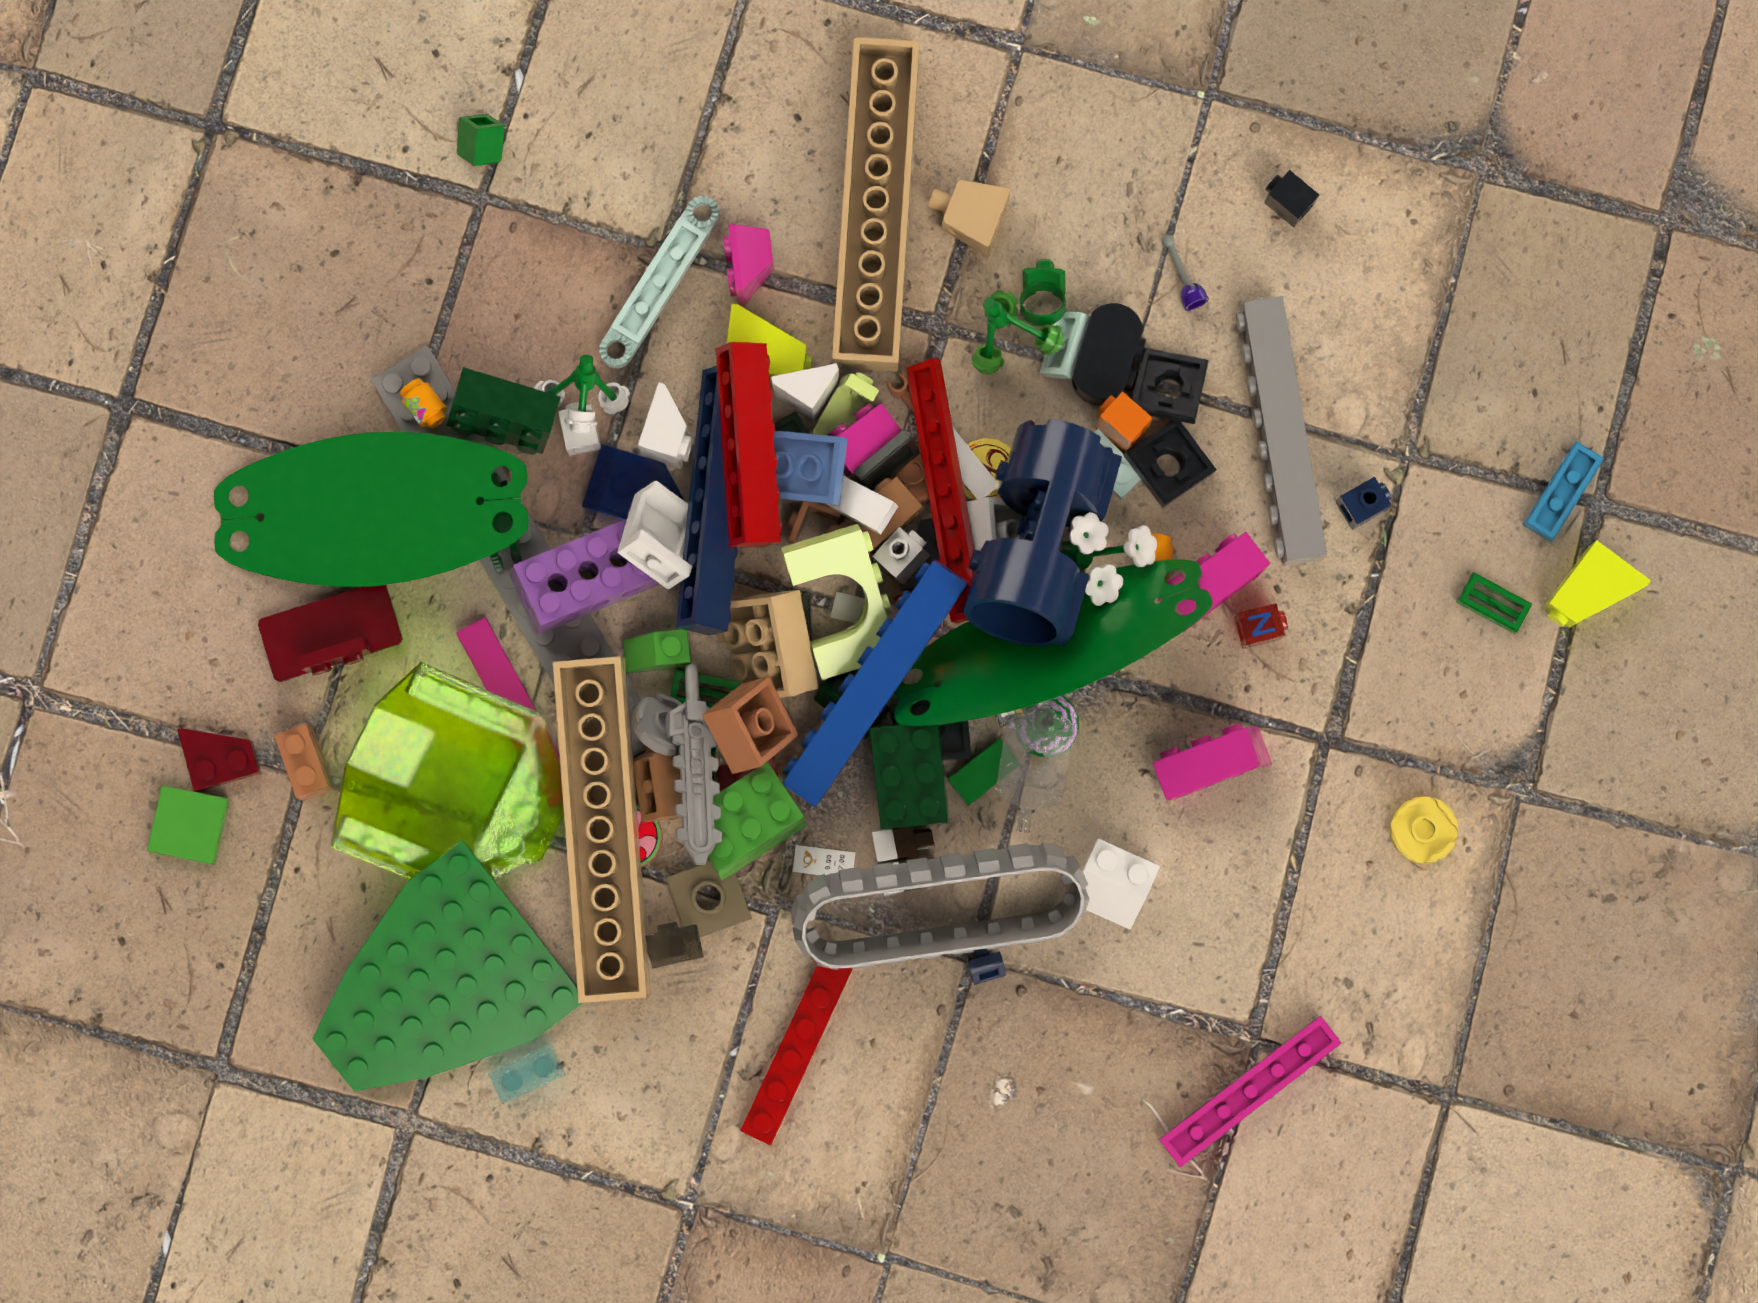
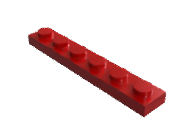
(795, 1053)

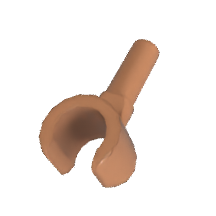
(902, 393)

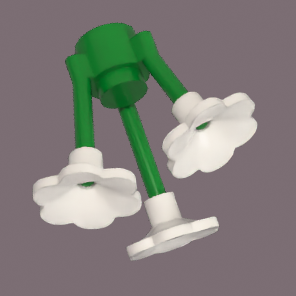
(1089, 541)

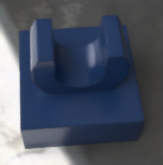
(986, 966)

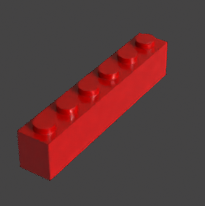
(748, 444)

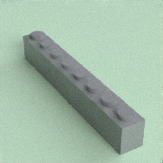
(1282, 431)

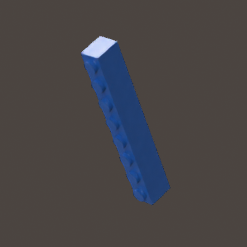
(875, 681)

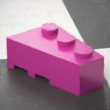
(1211, 761)

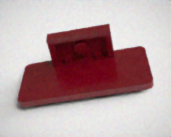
(330, 632)

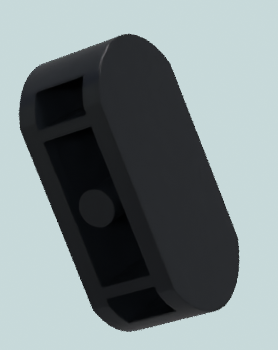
(1108, 354)

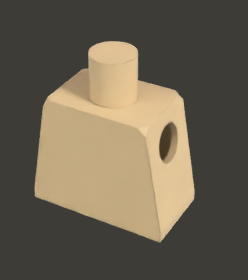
(972, 212)

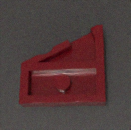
(217, 758)

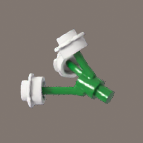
(611, 396)

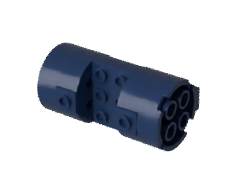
(1025, 585)

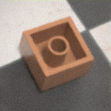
(750, 725)

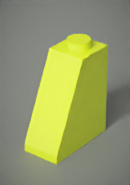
(785, 351)
(1593, 585)

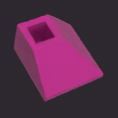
(751, 258)

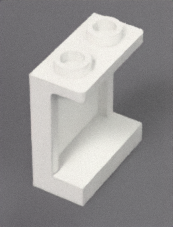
(656, 535)

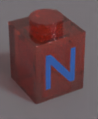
(1261, 625)

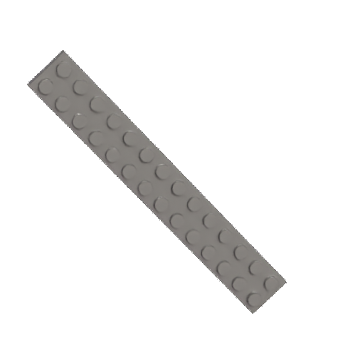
(567, 642)

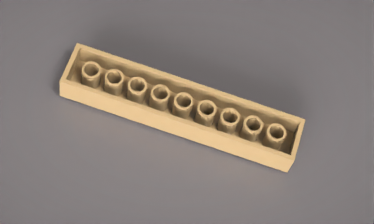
(875, 204)
(601, 829)

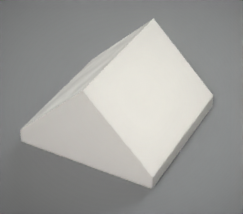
(807, 389)

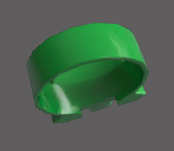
(1043, 278)

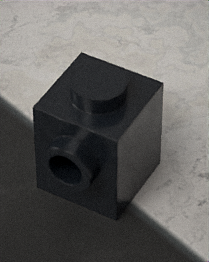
(1290, 197)

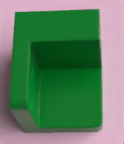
(480, 139)

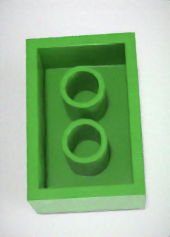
(753, 820)

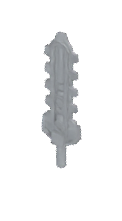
(696, 766)

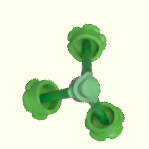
(1000, 312)

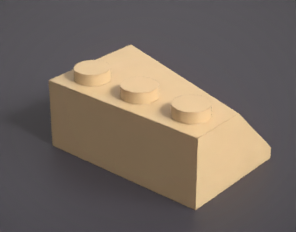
(771, 640)

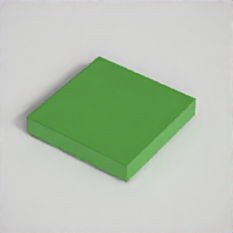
(188, 825)

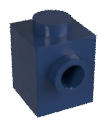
(1364, 502)

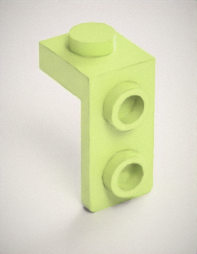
(848, 398)

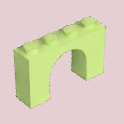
(844, 554)

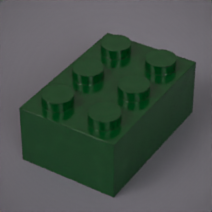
(502, 411)
(909, 776)

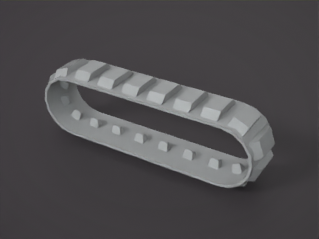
(944, 939)

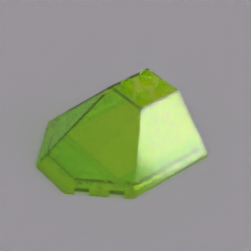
(446, 768)

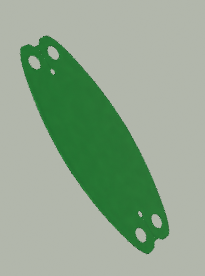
(371, 509)
(995, 676)

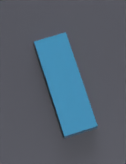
(1563, 491)

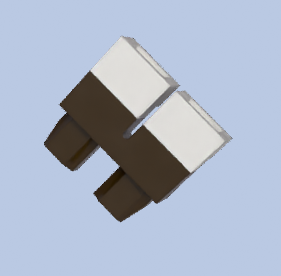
(901, 844)

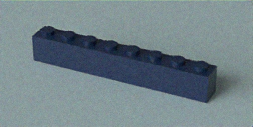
(707, 592)

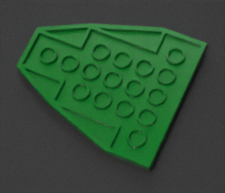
(443, 981)

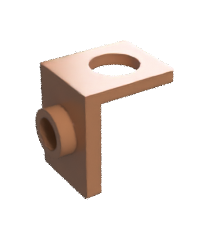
(799, 518)

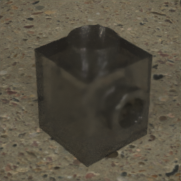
(673, 945)

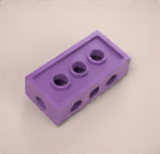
(580, 596)

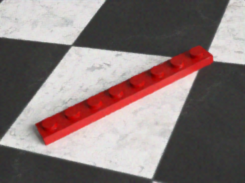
(942, 473)

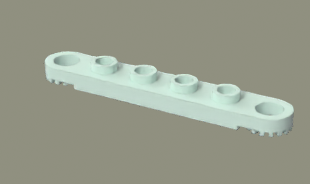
(659, 282)

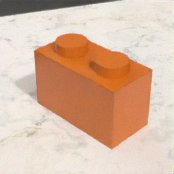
(1123, 421)

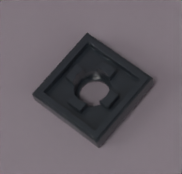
(1161, 366)
(1173, 441)

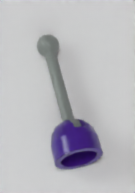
(1192, 294)

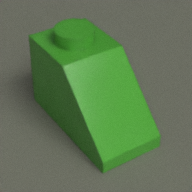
(657, 651)

